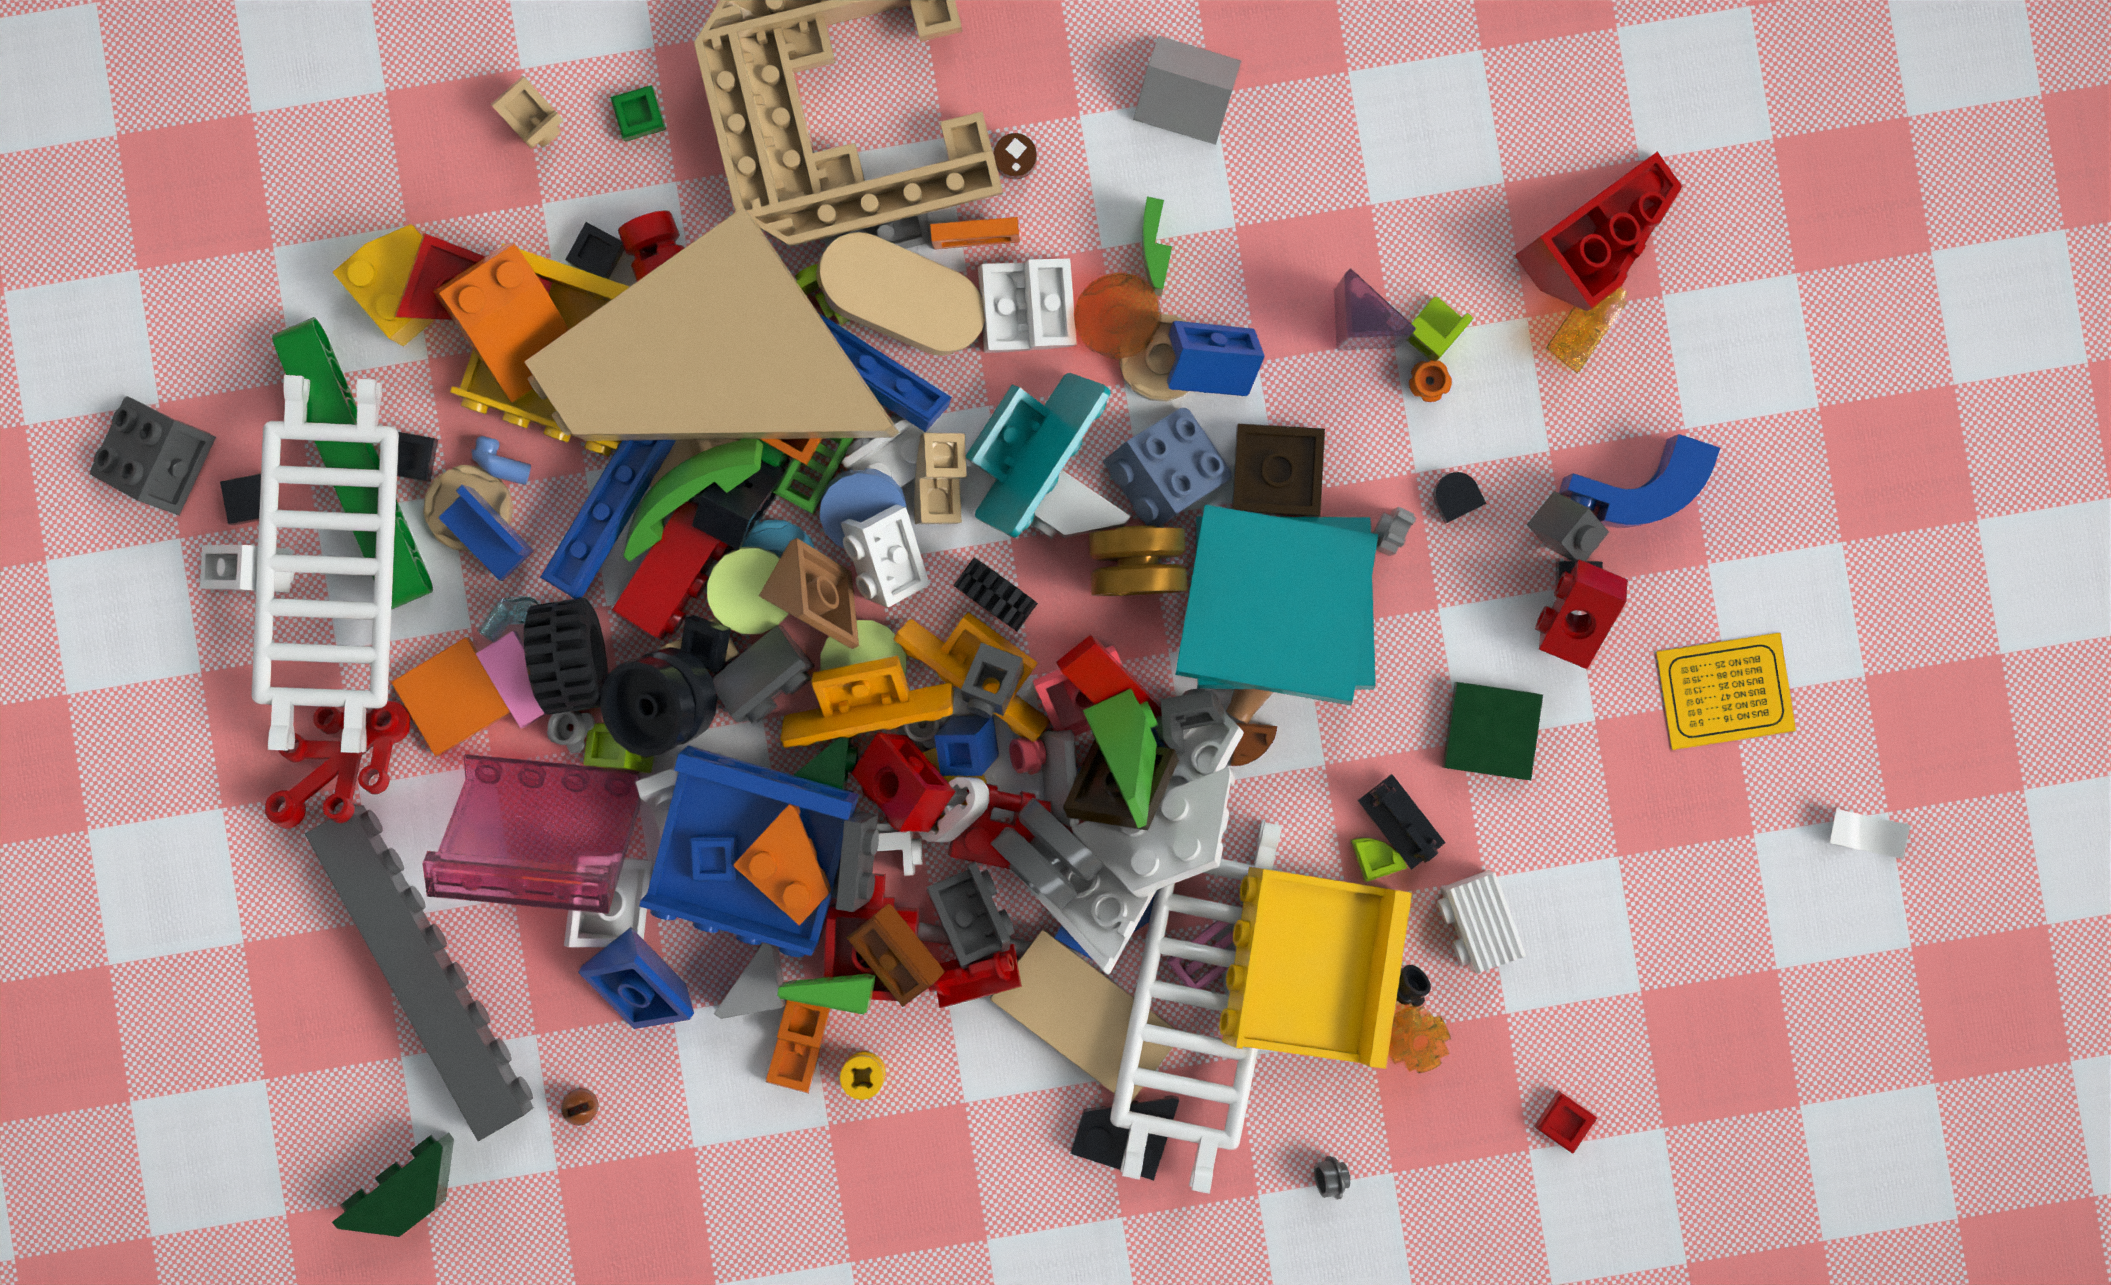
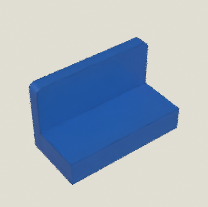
(1214, 358)
(485, 533)

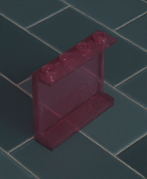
(536, 835)

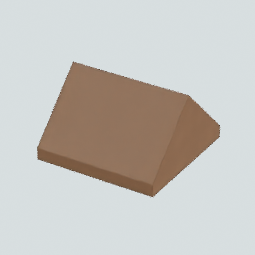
(814, 592)

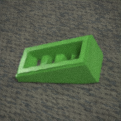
(792, 472)
(840, 993)

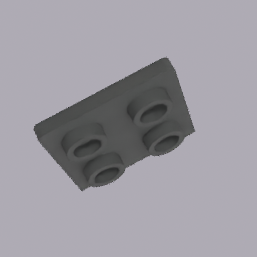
(151, 456)

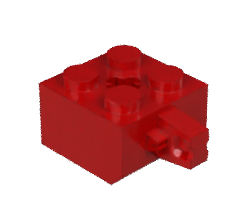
(840, 954)

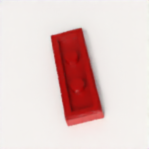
(1101, 675)

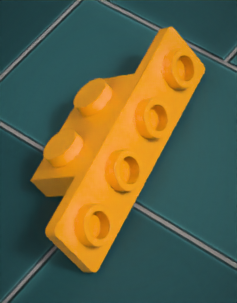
(955, 657)
(864, 700)

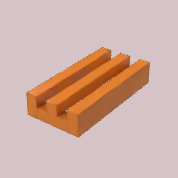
(975, 233)

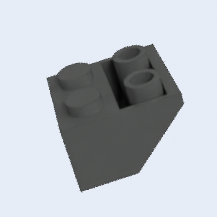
(762, 674)

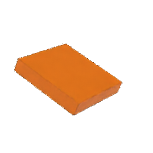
(451, 697)

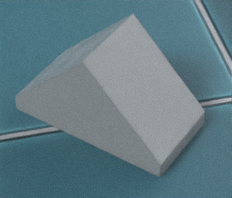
(756, 986)

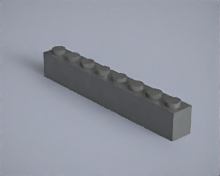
(421, 972)

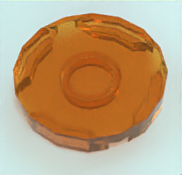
(1117, 315)

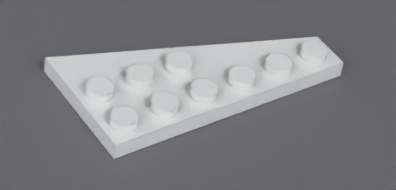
(1104, 908)

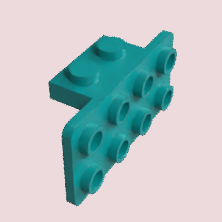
(1029, 446)

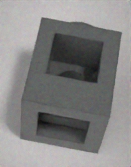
(991, 666)

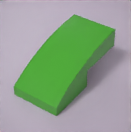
(1155, 255)

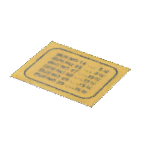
(1726, 691)

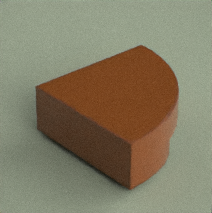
(1253, 743)

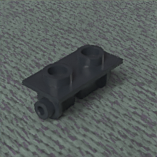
(1402, 822)

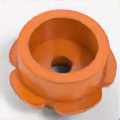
(1438, 372)

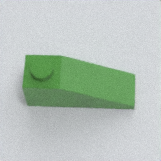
(1128, 747)

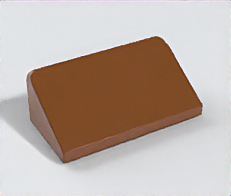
(896, 955)

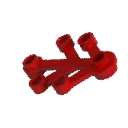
(339, 763)

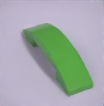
(723, 464)

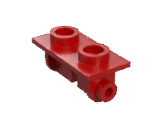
(978, 980)

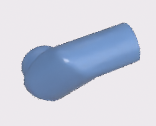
(497, 466)

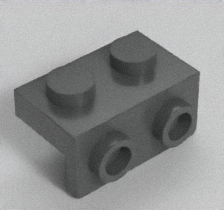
(855, 875)
(970, 915)

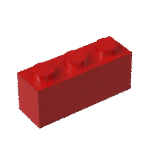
(670, 575)

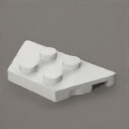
(1178, 843)

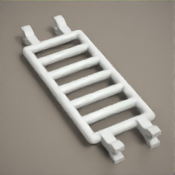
(268, 562)
(1139, 1031)

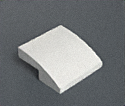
(1027, 305)

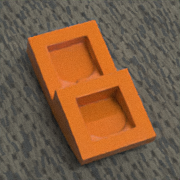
(798, 1046)

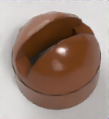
(576, 1098)

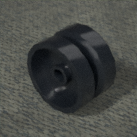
(658, 701)

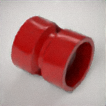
(650, 235)

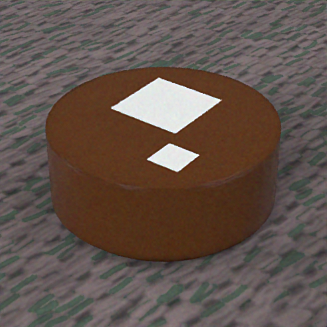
(1015, 156)

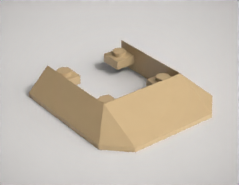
(802, 196)

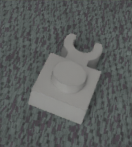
(1393, 530)

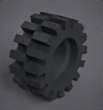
(995, 594)

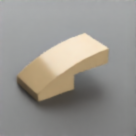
(937, 478)

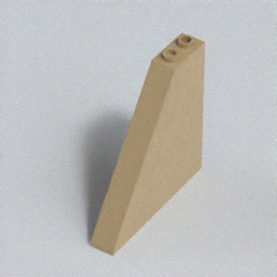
(706, 353)

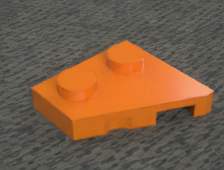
(786, 866)

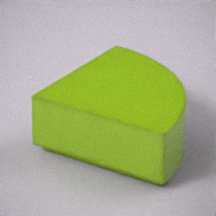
(1376, 858)

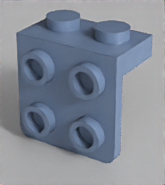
(1167, 467)

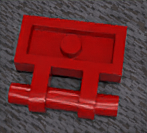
(975, 841)

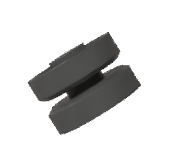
(1046, 855)

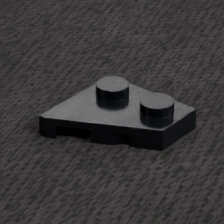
(1105, 1143)

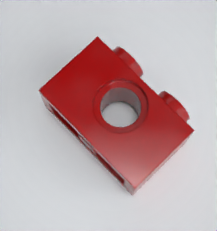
(1580, 636)
(902, 783)

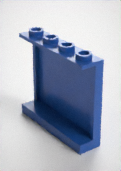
(743, 799)

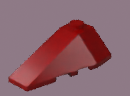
(1596, 245)

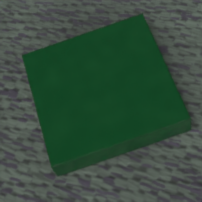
(1492, 731)

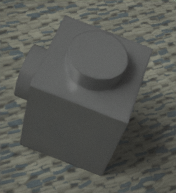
(1567, 527)

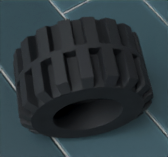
(565, 655)

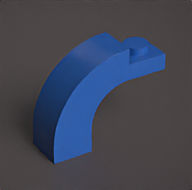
(1677, 481)

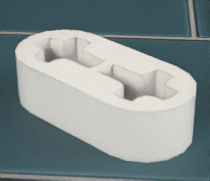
(959, 816)

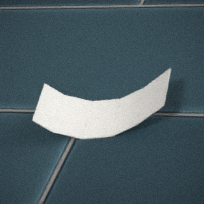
(1869, 834)

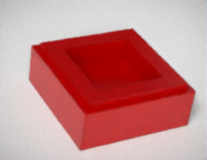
(1565, 1122)

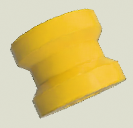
(868, 1068)

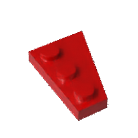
(432, 267)

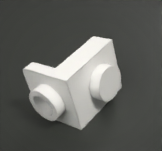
(895, 840)

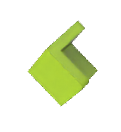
(1437, 328)

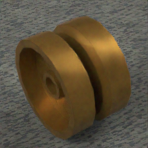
(1137, 561)

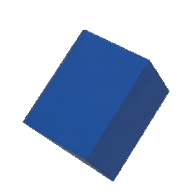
(638, 983)

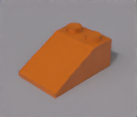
(503, 315)

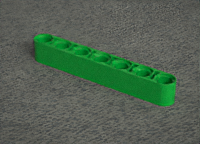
(308, 353)

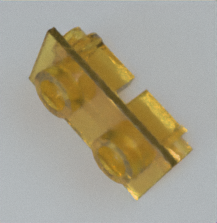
(1585, 329)

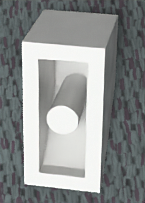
(1076, 510)
(236, 568)

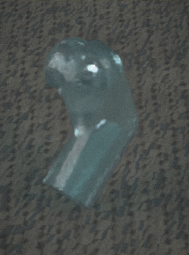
(505, 612)

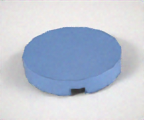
(857, 497)

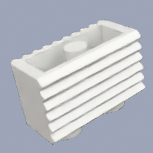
(1481, 922)

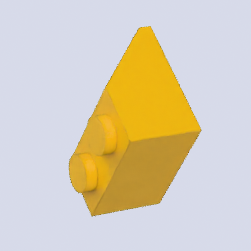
(378, 277)

